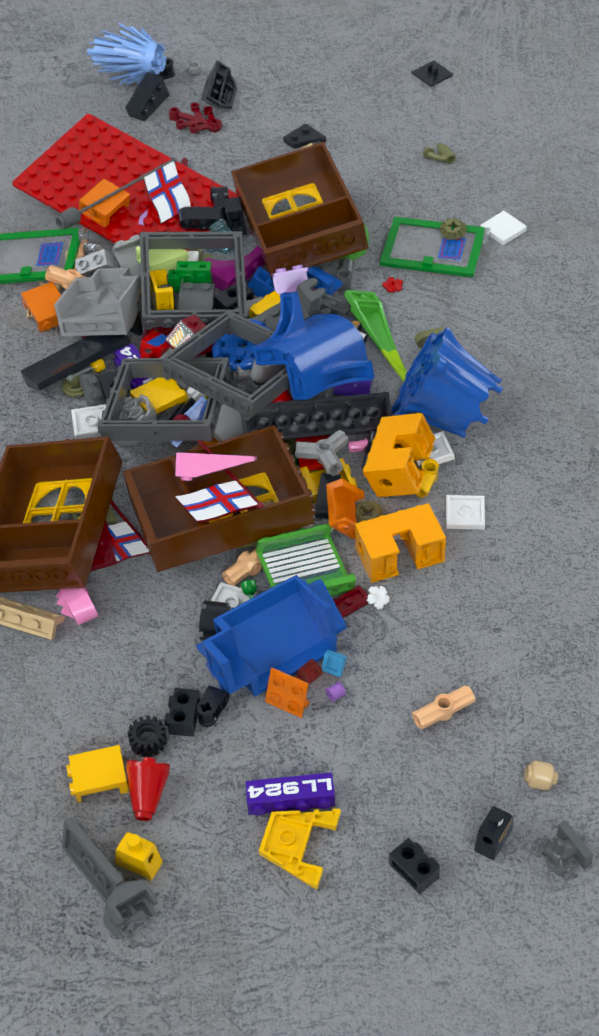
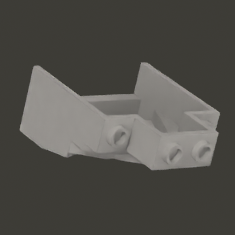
(99, 304)

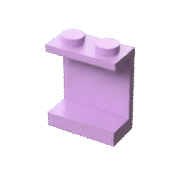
(288, 280)

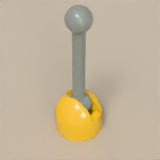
(96, 366)

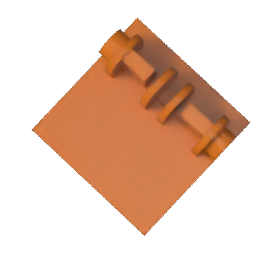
(287, 692)

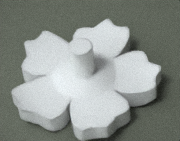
(378, 597)

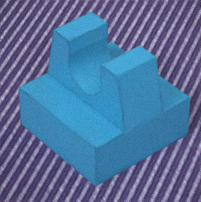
(334, 663)

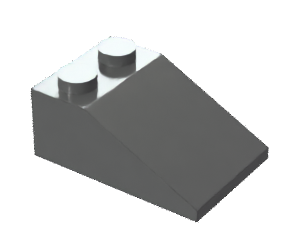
(196, 296)

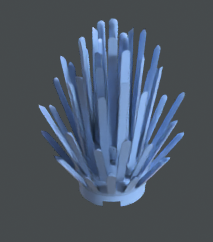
(129, 55)

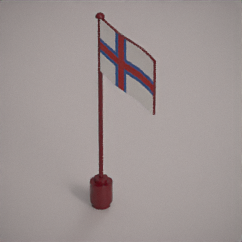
(218, 499)
(126, 539)

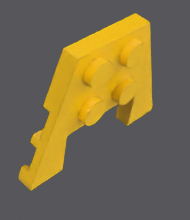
(288, 837)

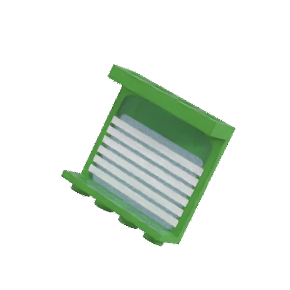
(306, 554)

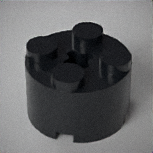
(212, 610)

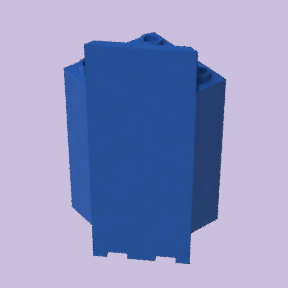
(272, 631)

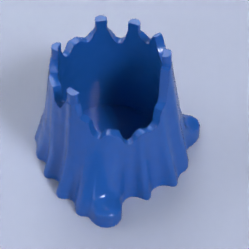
(446, 385)

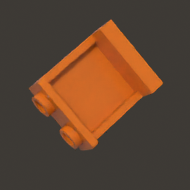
(101, 212)
(41, 305)
(342, 507)

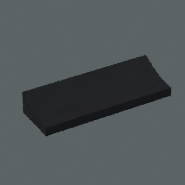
(71, 359)

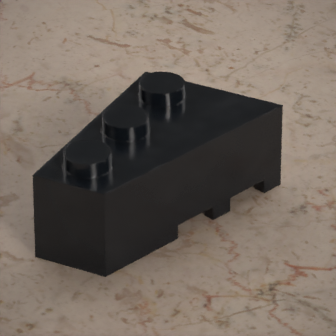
(147, 97)

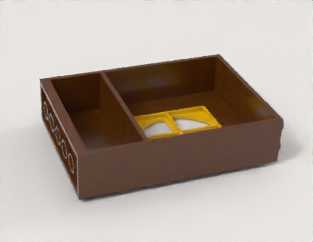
(304, 233)
(175, 535)
(53, 551)

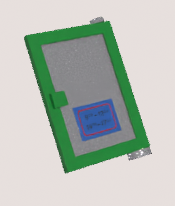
(421, 247)
(30, 253)

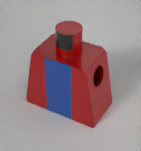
(153, 345)

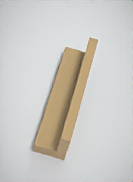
(29, 618)

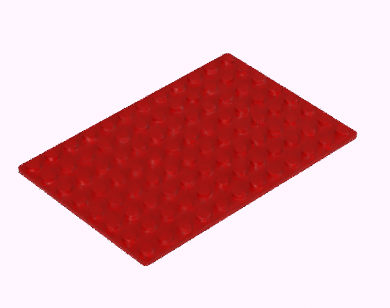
(99, 152)

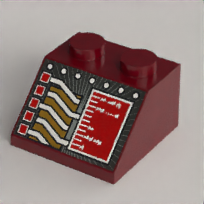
(184, 330)

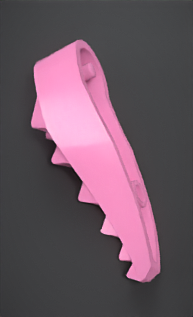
(77, 604)

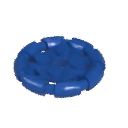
(234, 351)

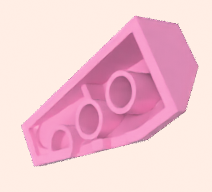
(197, 464)

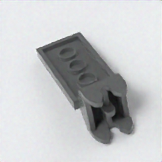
(309, 300)
(121, 897)

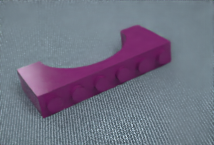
(224, 271)

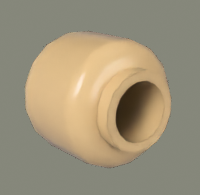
(540, 775)

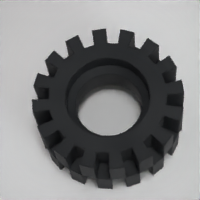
(143, 726)

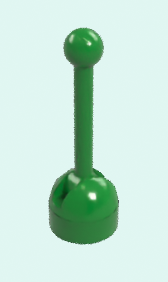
(249, 588)

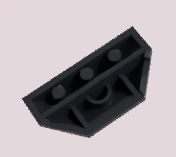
(219, 87)

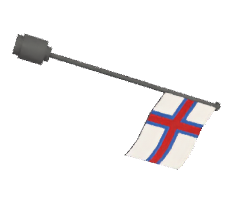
(162, 187)

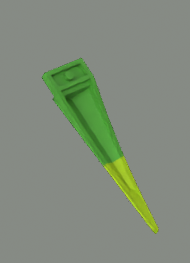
(370, 313)

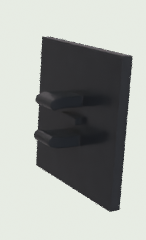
(432, 73)

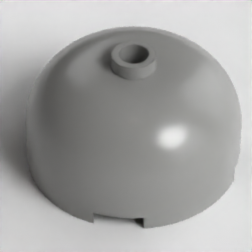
(132, 411)

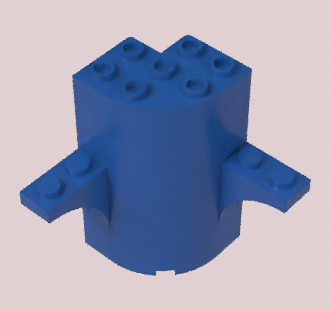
(315, 350)

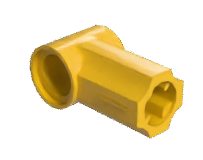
(430, 468)

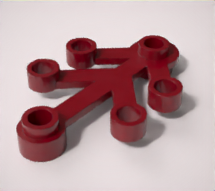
(213, 124)

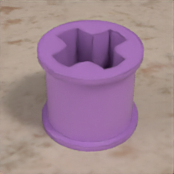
(335, 691)

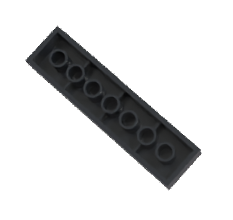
(322, 416)

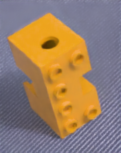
(392, 455)
(417, 529)

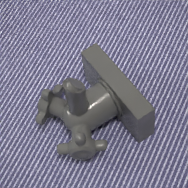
(566, 846)

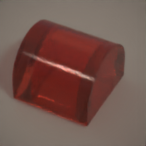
(309, 672)

